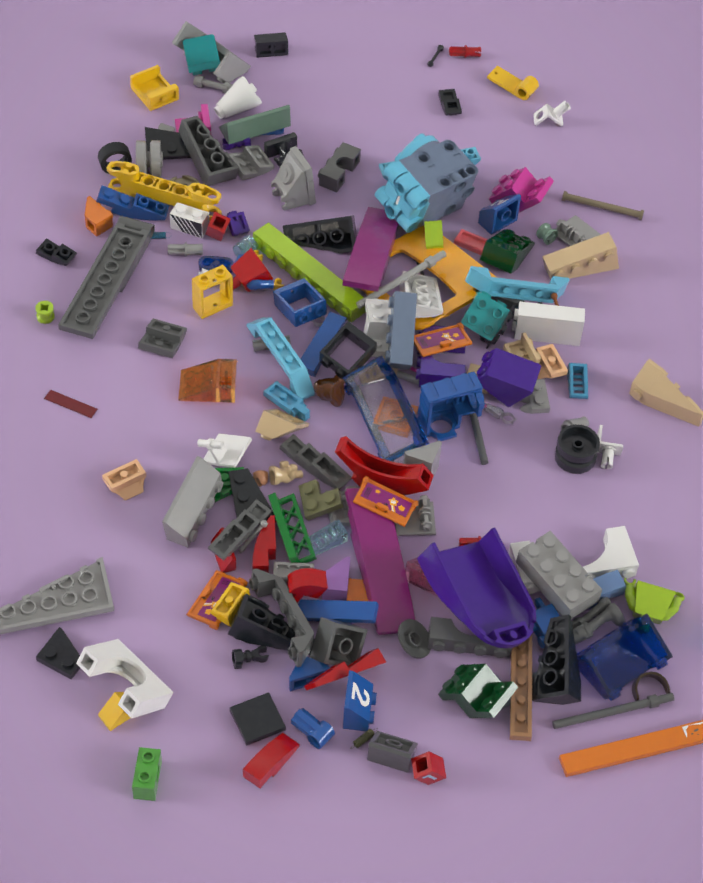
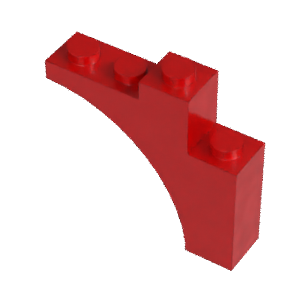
(399, 477)

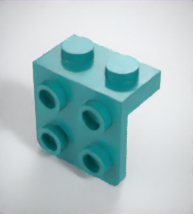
(201, 54)
(485, 315)

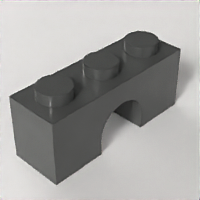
(333, 173)

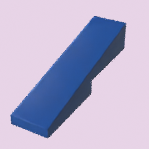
(328, 329)

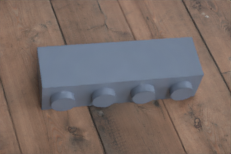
(401, 330)

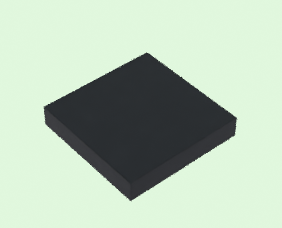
(257, 718)

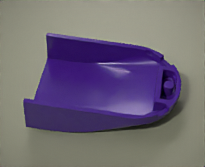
(482, 589)

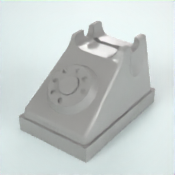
(294, 181)

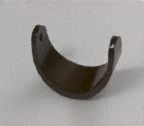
(655, 675)

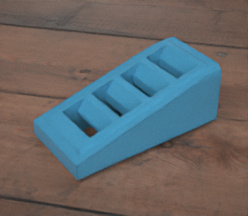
(577, 368)

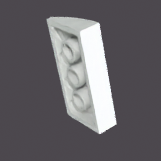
(428, 295)

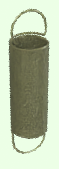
(363, 738)

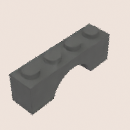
(445, 636)

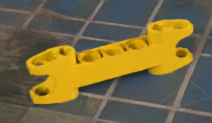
(160, 189)

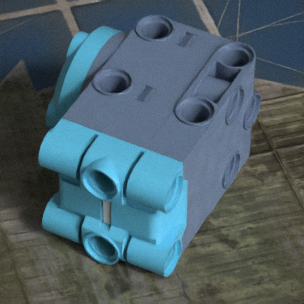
(426, 182)

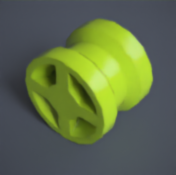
(45, 312)

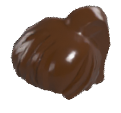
(330, 390)

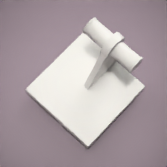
(225, 449)

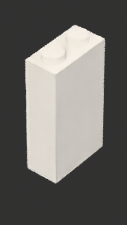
(549, 323)

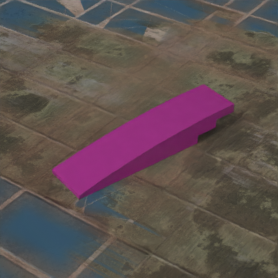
(371, 251)
(380, 565)

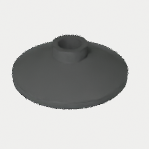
(413, 638)

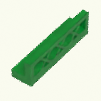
(285, 529)

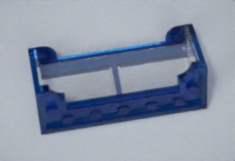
(385, 409)

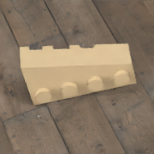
(583, 258)

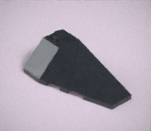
(327, 234)
(260, 626)
(558, 670)

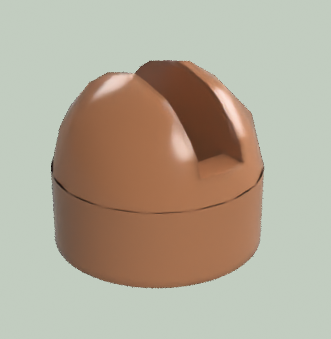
(260, 477)

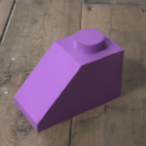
(337, 581)

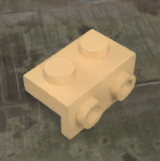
(523, 348)

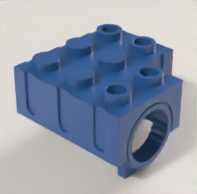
(449, 401)

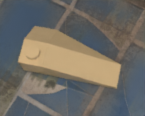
(658, 392)

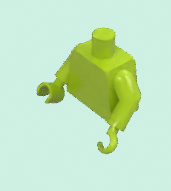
(652, 600)

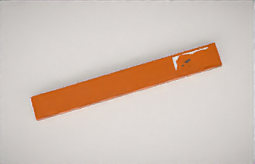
(632, 748)

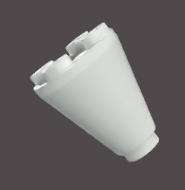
(237, 99)

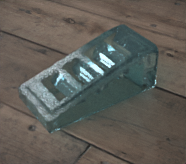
(336, 540)

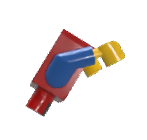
(252, 272)

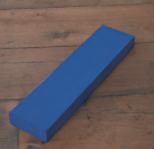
(340, 610)

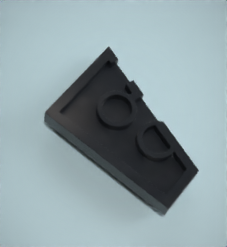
(245, 491)

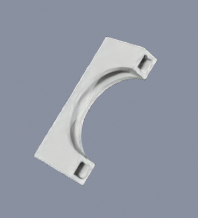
(617, 556)

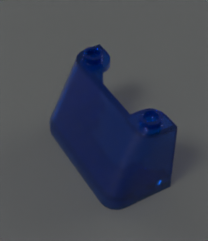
(623, 656)

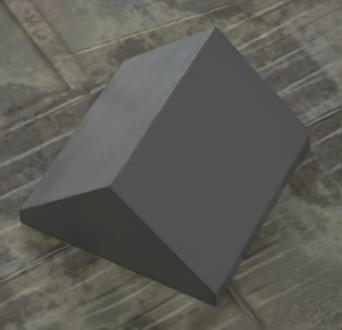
(391, 751)

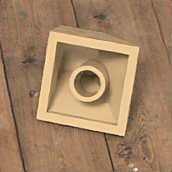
(277, 423)

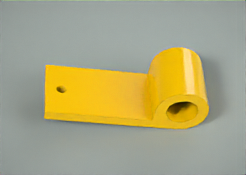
(512, 84)

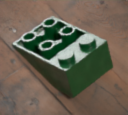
(506, 250)

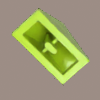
(433, 234)

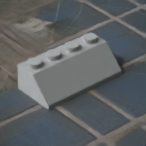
(192, 503)

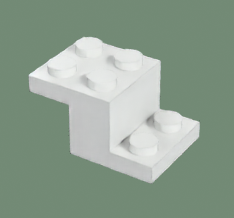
(376, 323)

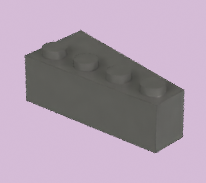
(205, 151)

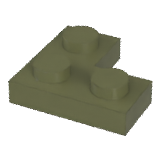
(319, 504)

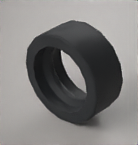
(112, 149)

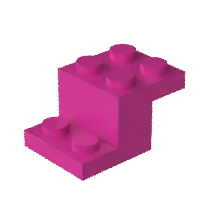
(522, 183)

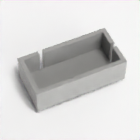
(558, 575)

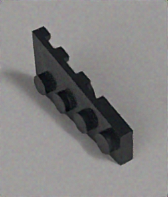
(171, 143)

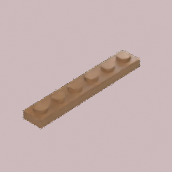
(522, 698)

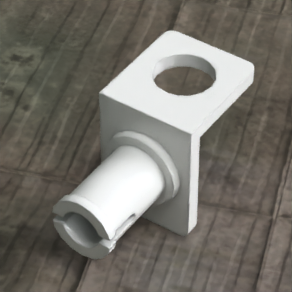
(553, 113)
(608, 450)

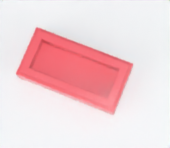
(470, 241)

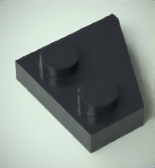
(60, 654)

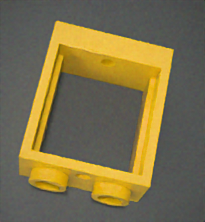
(222, 298)

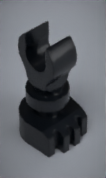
(238, 656)

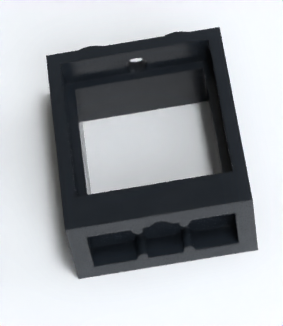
(355, 336)

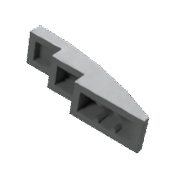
(315, 463)
(239, 530)

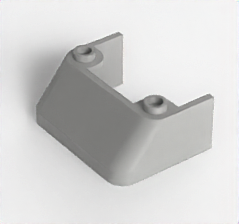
(230, 64)

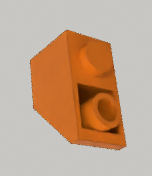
(97, 217)

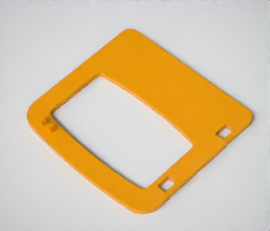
(450, 270)

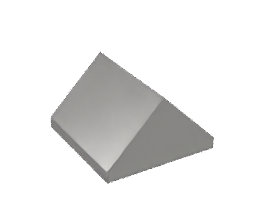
(426, 454)

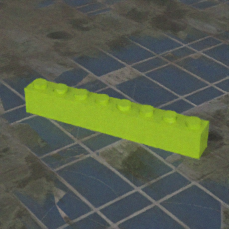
(303, 265)

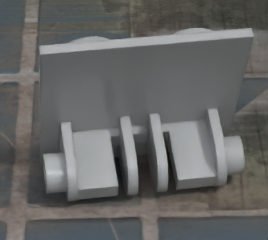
(574, 231)
(421, 520)

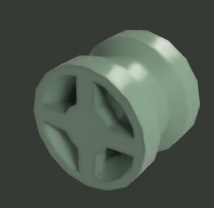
(547, 233)

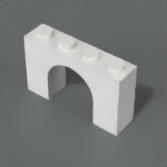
(148, 692)

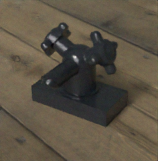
(281, 147)

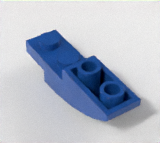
(132, 207)

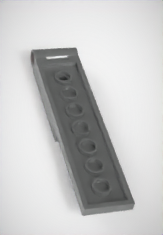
(107, 277)

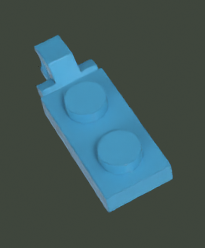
(287, 400)

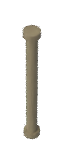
(594, 203)

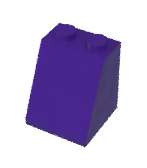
(507, 376)

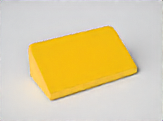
(229, 603)

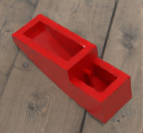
(265, 546)
(270, 760)

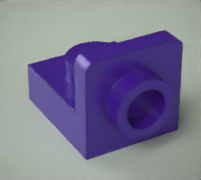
(238, 223)

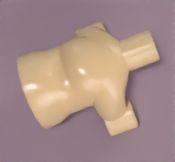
(284, 474)

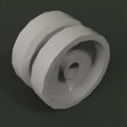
(150, 158)

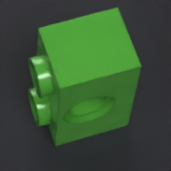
(147, 774)

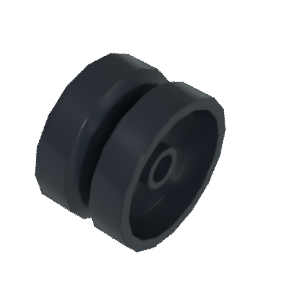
(577, 449)

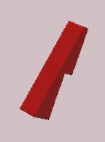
(341, 670)

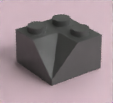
(337, 642)

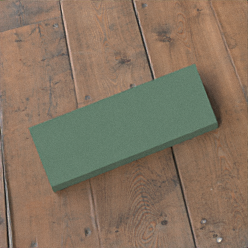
(256, 124)

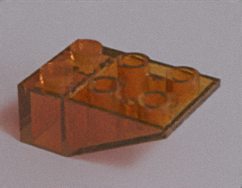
(209, 382)

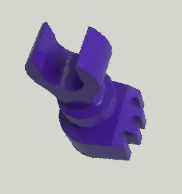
(246, 142)

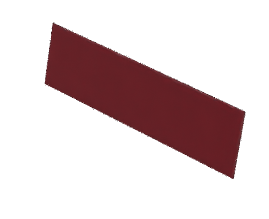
(71, 403)

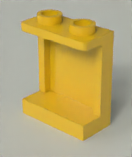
(153, 88)

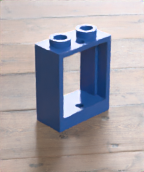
(301, 289)

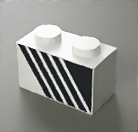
(189, 220)

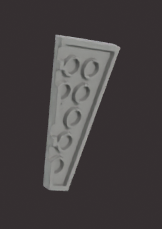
(62, 600)

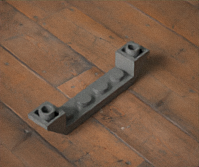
(269, 584)

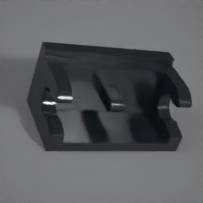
(271, 44)

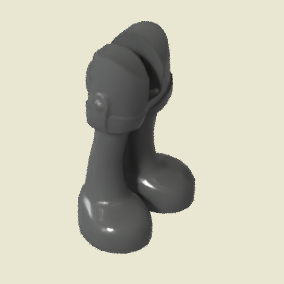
(603, 612)

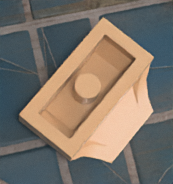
(551, 362)
(126, 480)

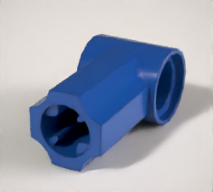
(317, 732)

